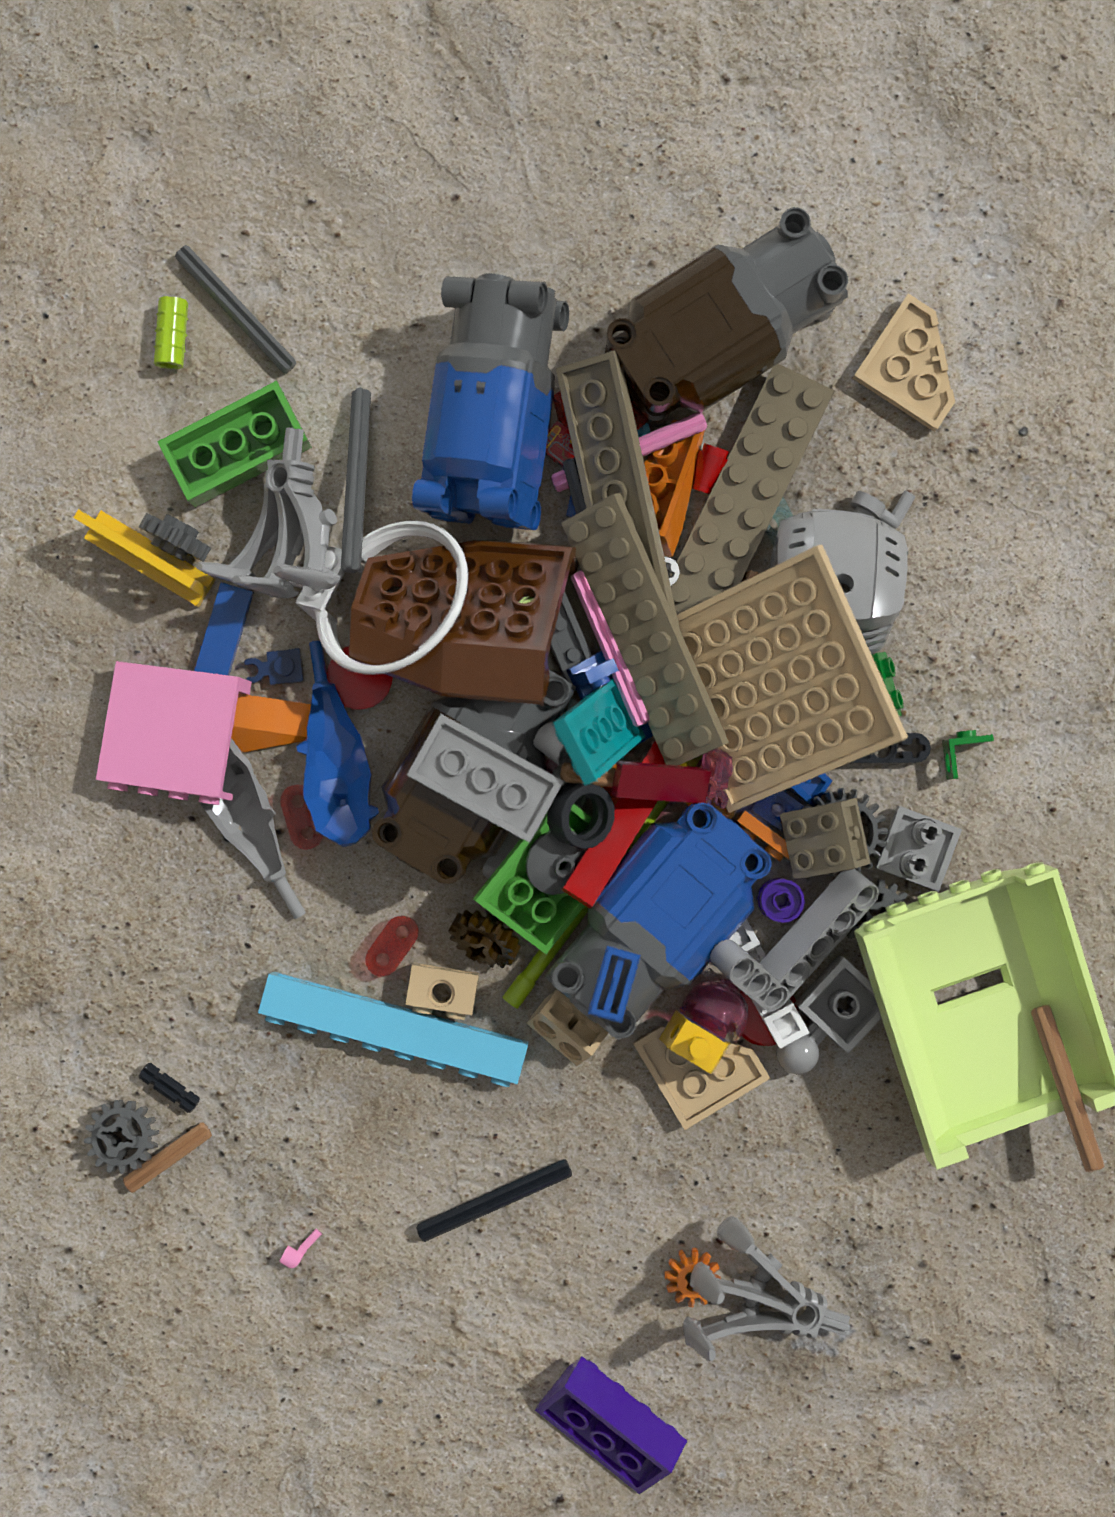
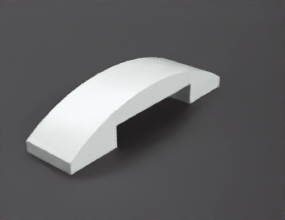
(785, 1023)

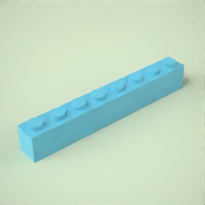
(394, 1028)

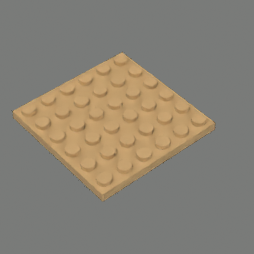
(789, 677)

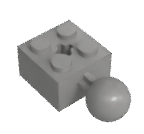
(821, 1005)

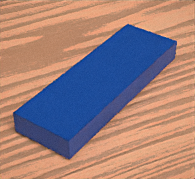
(224, 630)

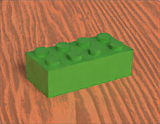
(231, 444)

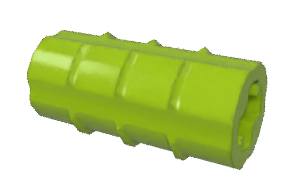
(170, 332)

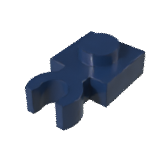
(281, 667)

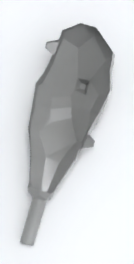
(255, 816)

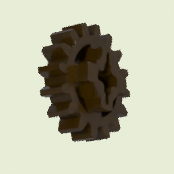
(484, 938)

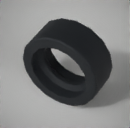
(600, 822)

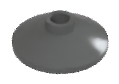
(544, 862)

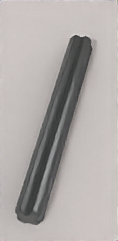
(235, 309)

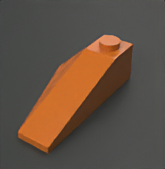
(670, 482)
(268, 722)

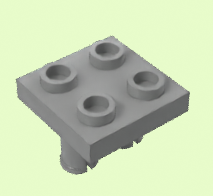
(918, 848)

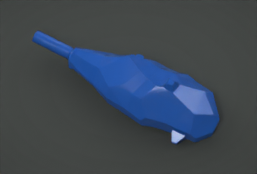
(336, 764)

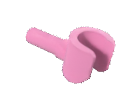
(292, 1257)

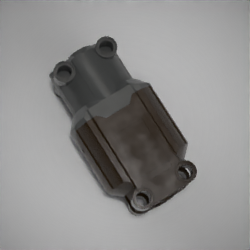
(725, 317)
(438, 827)

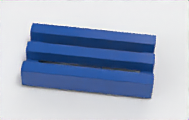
(605, 1013)

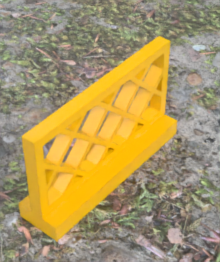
(146, 558)

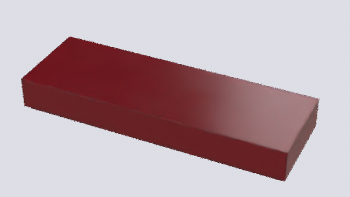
(660, 782)

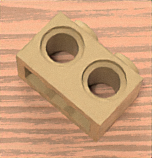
(567, 1028)

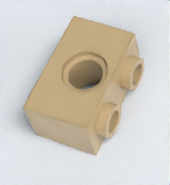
(461, 982)

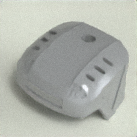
(858, 554)

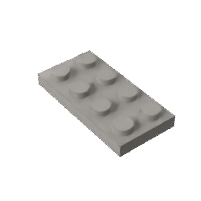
(485, 778)

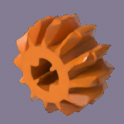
(678, 1276)

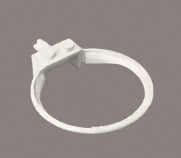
(316, 603)

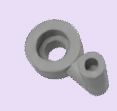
(869, 505)

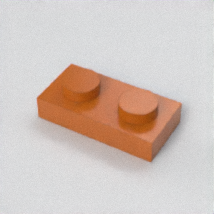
(755, 829)

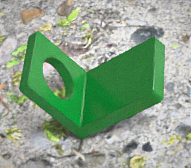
(963, 738)

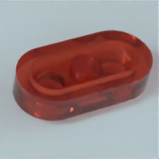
(298, 819)
(392, 945)

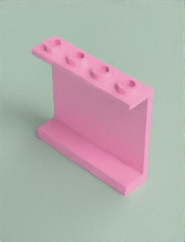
(169, 731)

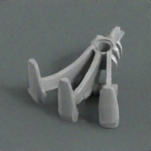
(291, 519)
(703, 1281)

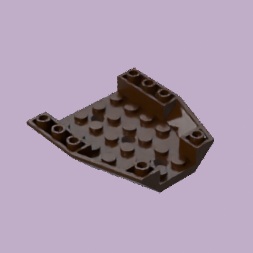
(496, 642)

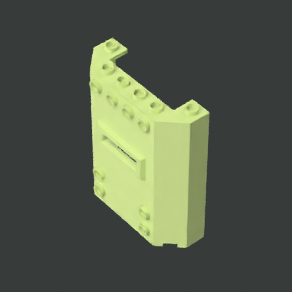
(978, 1059)

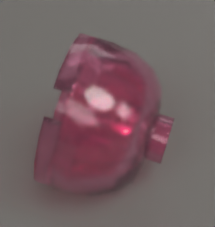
(717, 1007)

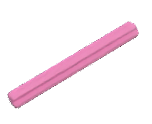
(654, 441)
(622, 678)

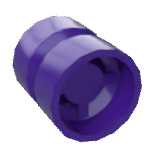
(780, 900)

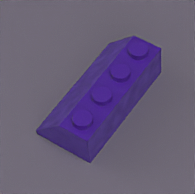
(612, 1425)

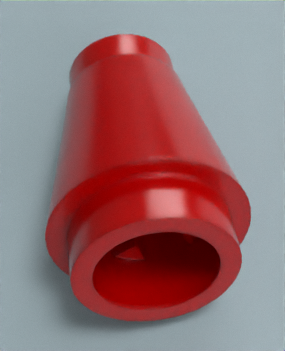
(708, 467)

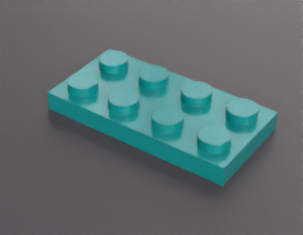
(597, 732)

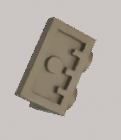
(825, 839)

